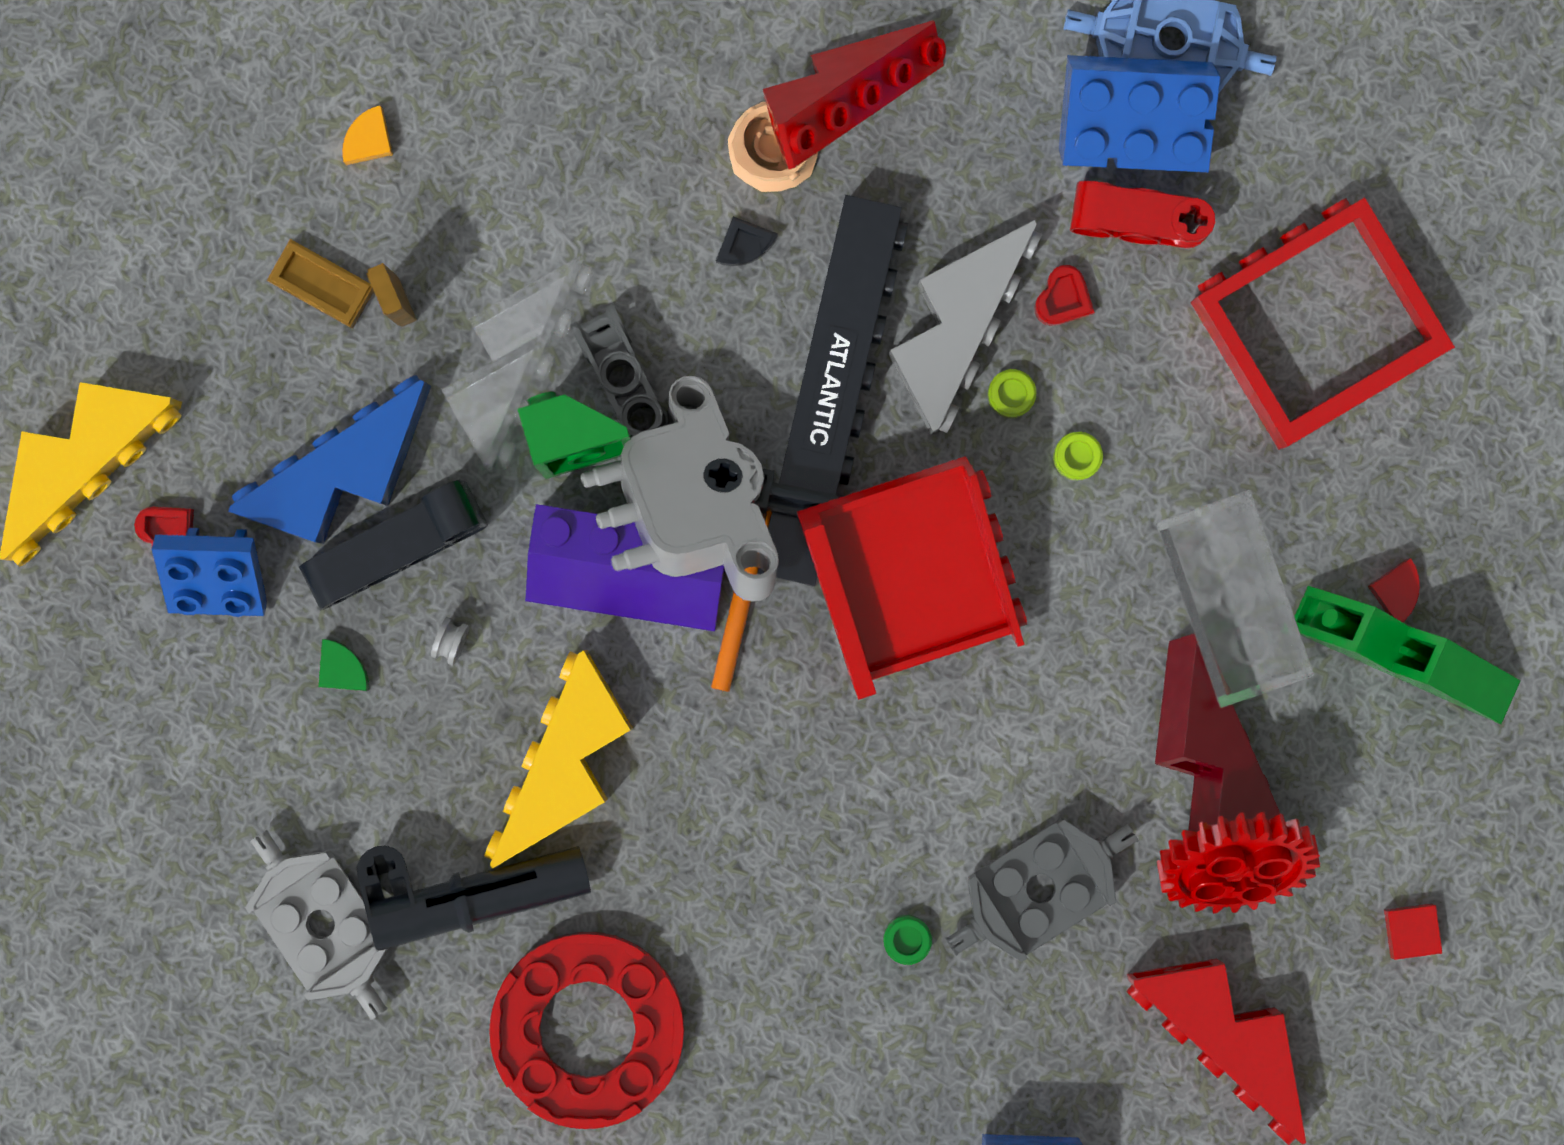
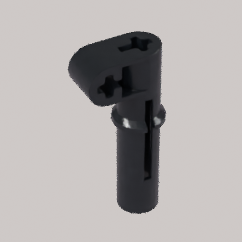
(463, 900)

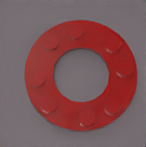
(569, 1097)

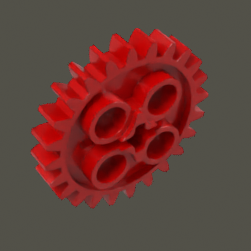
(1238, 862)

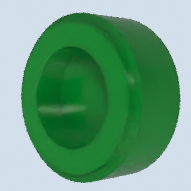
(907, 939)

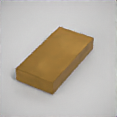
(321, 283)
(391, 295)

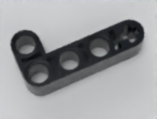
(394, 545)

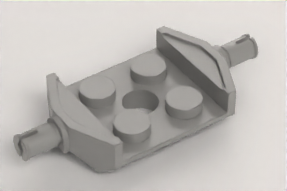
(284, 905)

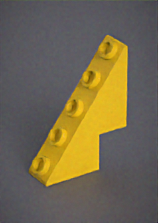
(59, 473)
(559, 779)

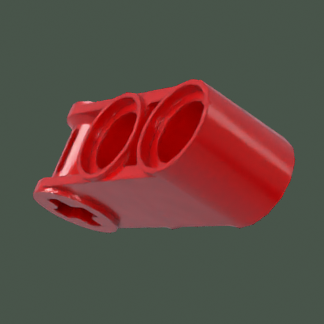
(1139, 215)

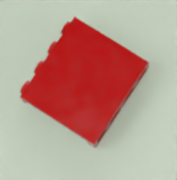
(912, 571)

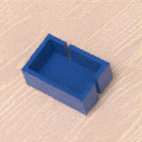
(1138, 113)

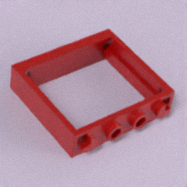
(1296, 241)

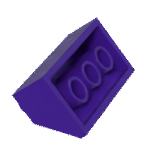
(574, 570)

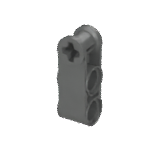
(606, 347)

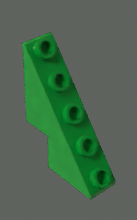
(1406, 653)

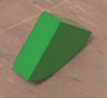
(341, 668)

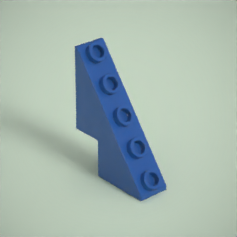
(357, 460)

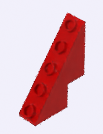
(849, 88)
(1244, 1045)

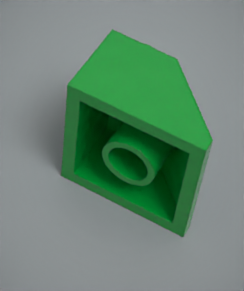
(569, 434)

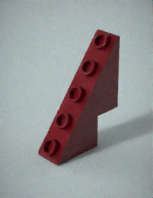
(1208, 743)

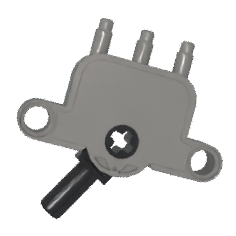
(677, 503)

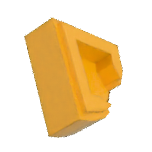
(367, 138)

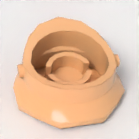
(753, 167)

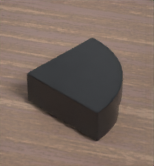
(744, 243)

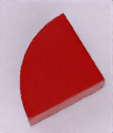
(1398, 590)

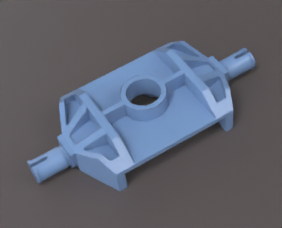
(1209, 29)

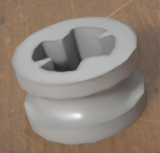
(449, 641)

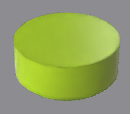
(1011, 393)
(1078, 456)

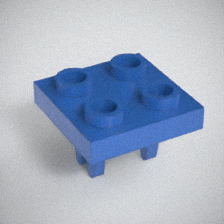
(210, 574)

